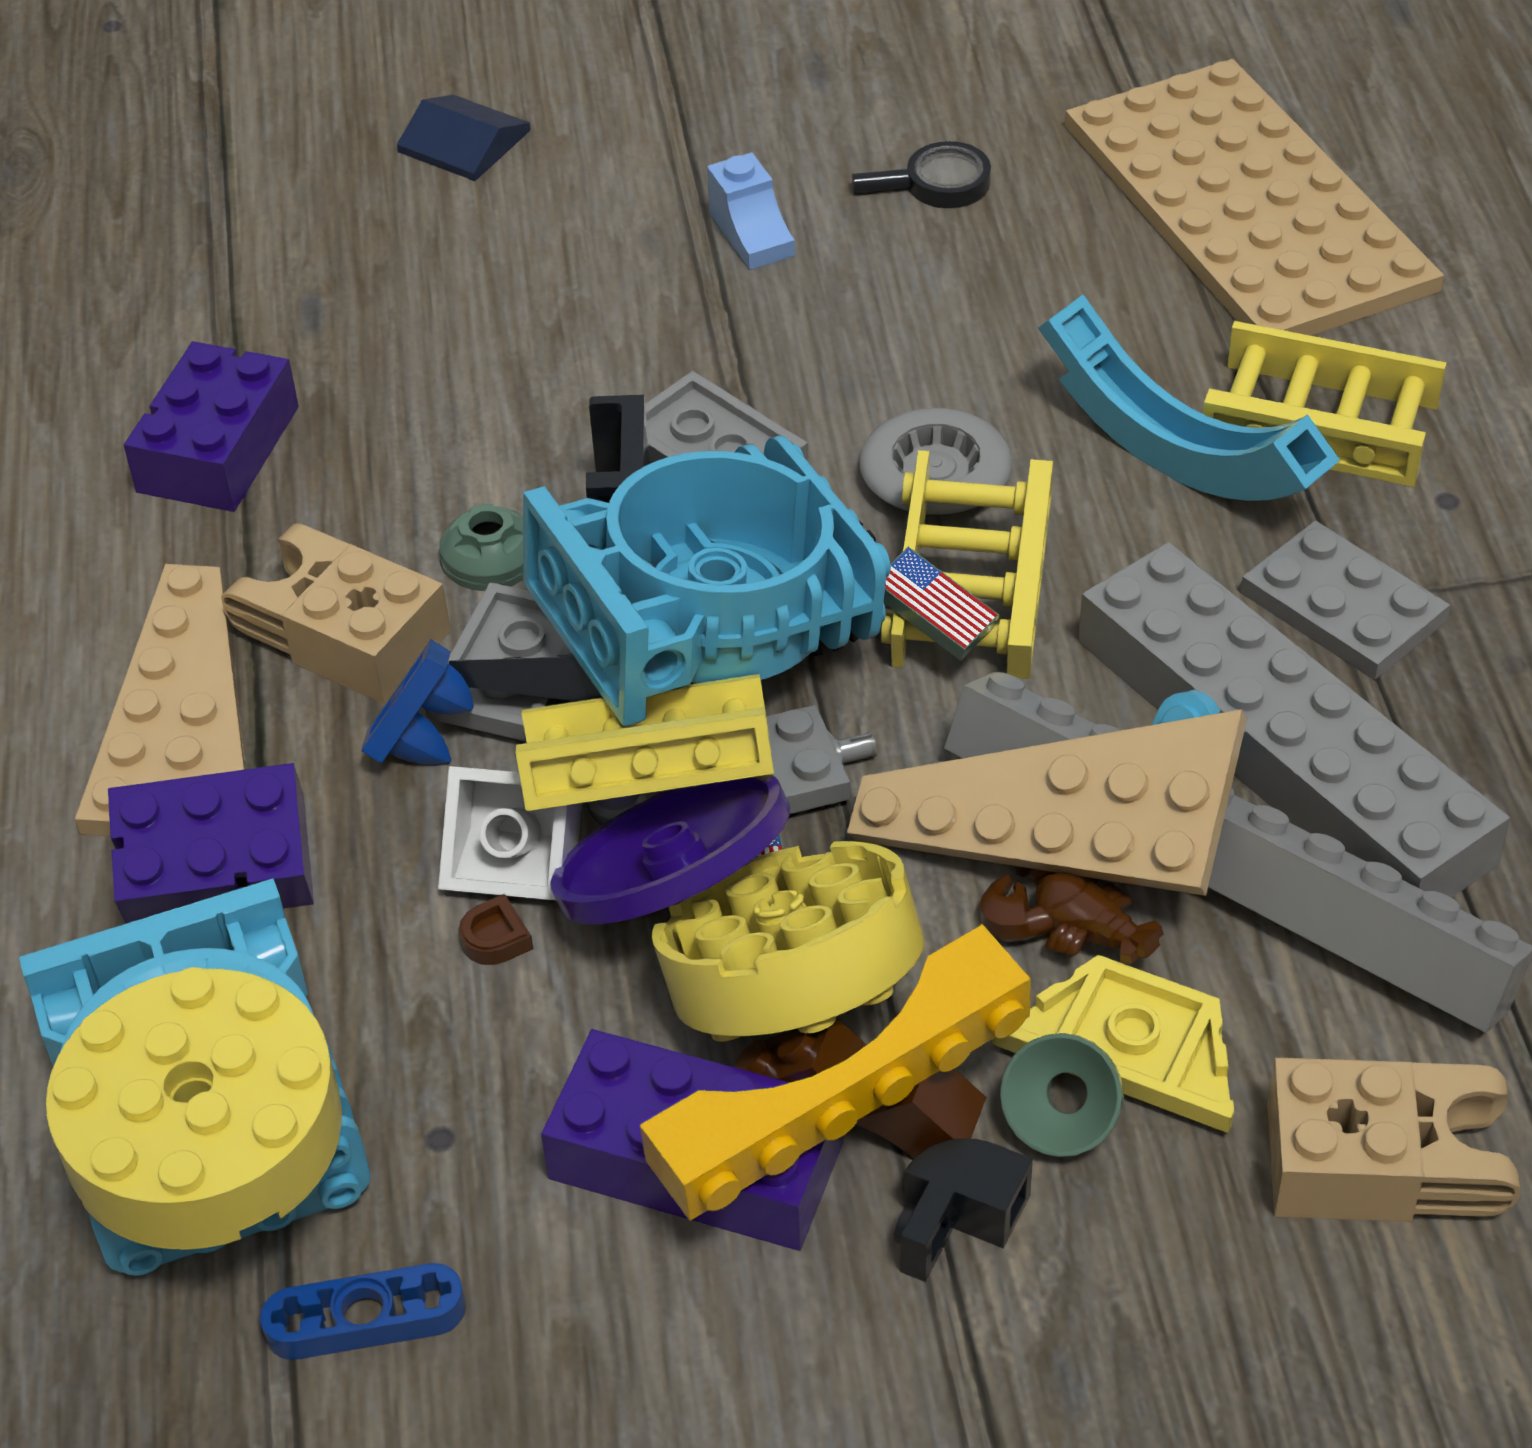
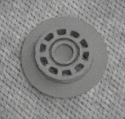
(958, 447)

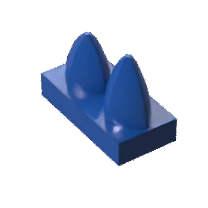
(400, 726)

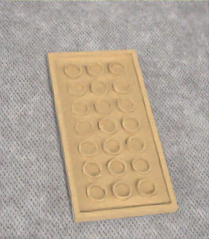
(1252, 202)

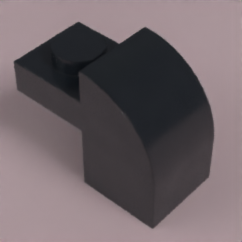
(961, 1188)

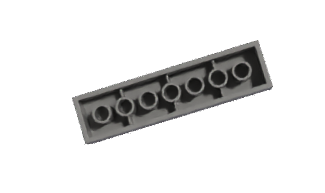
(1306, 735)

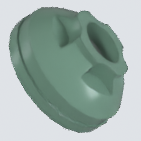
(481, 559)
(1028, 1100)

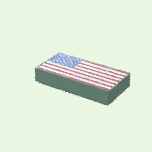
(937, 604)

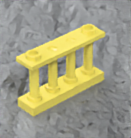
(1362, 445)
(1022, 544)
(687, 740)

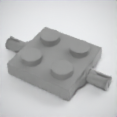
(811, 759)

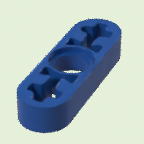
(338, 1294)

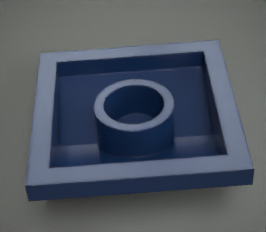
(460, 135)

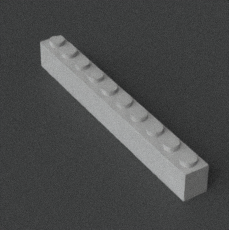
(1298, 876)

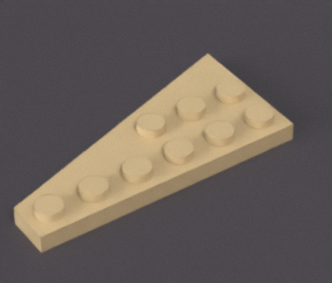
(177, 697)
(1097, 806)

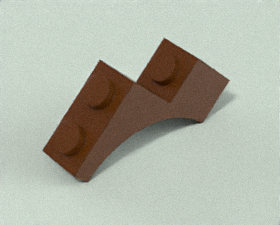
(933, 1112)

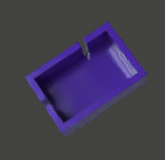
(212, 426)
(202, 832)

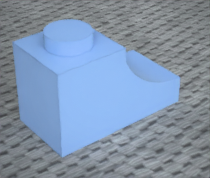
(747, 211)

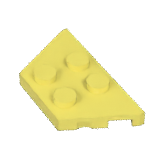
(1152, 1029)

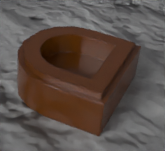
(494, 932)

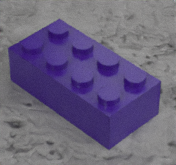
(598, 1143)

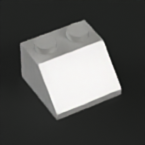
(495, 842)

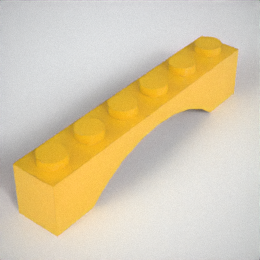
(728, 1140)

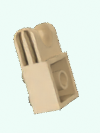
(342, 612)
(1382, 1140)

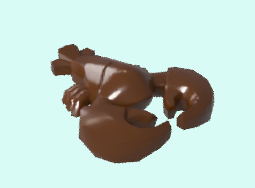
(1071, 911)

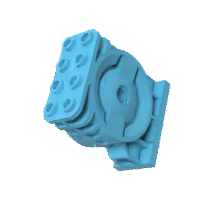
(743, 580)
(229, 932)

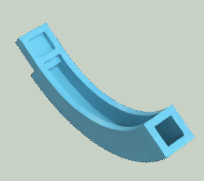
(1171, 435)

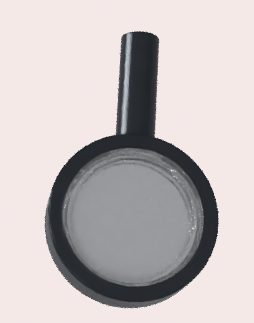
(937, 175)

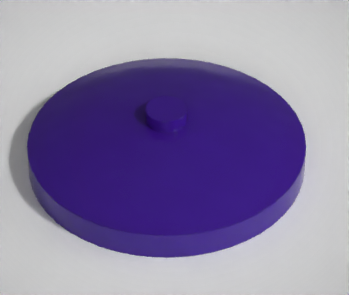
(669, 849)

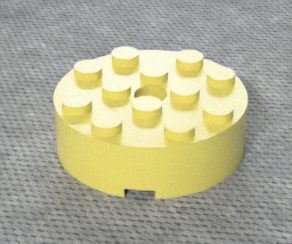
(790, 941)
(194, 1107)

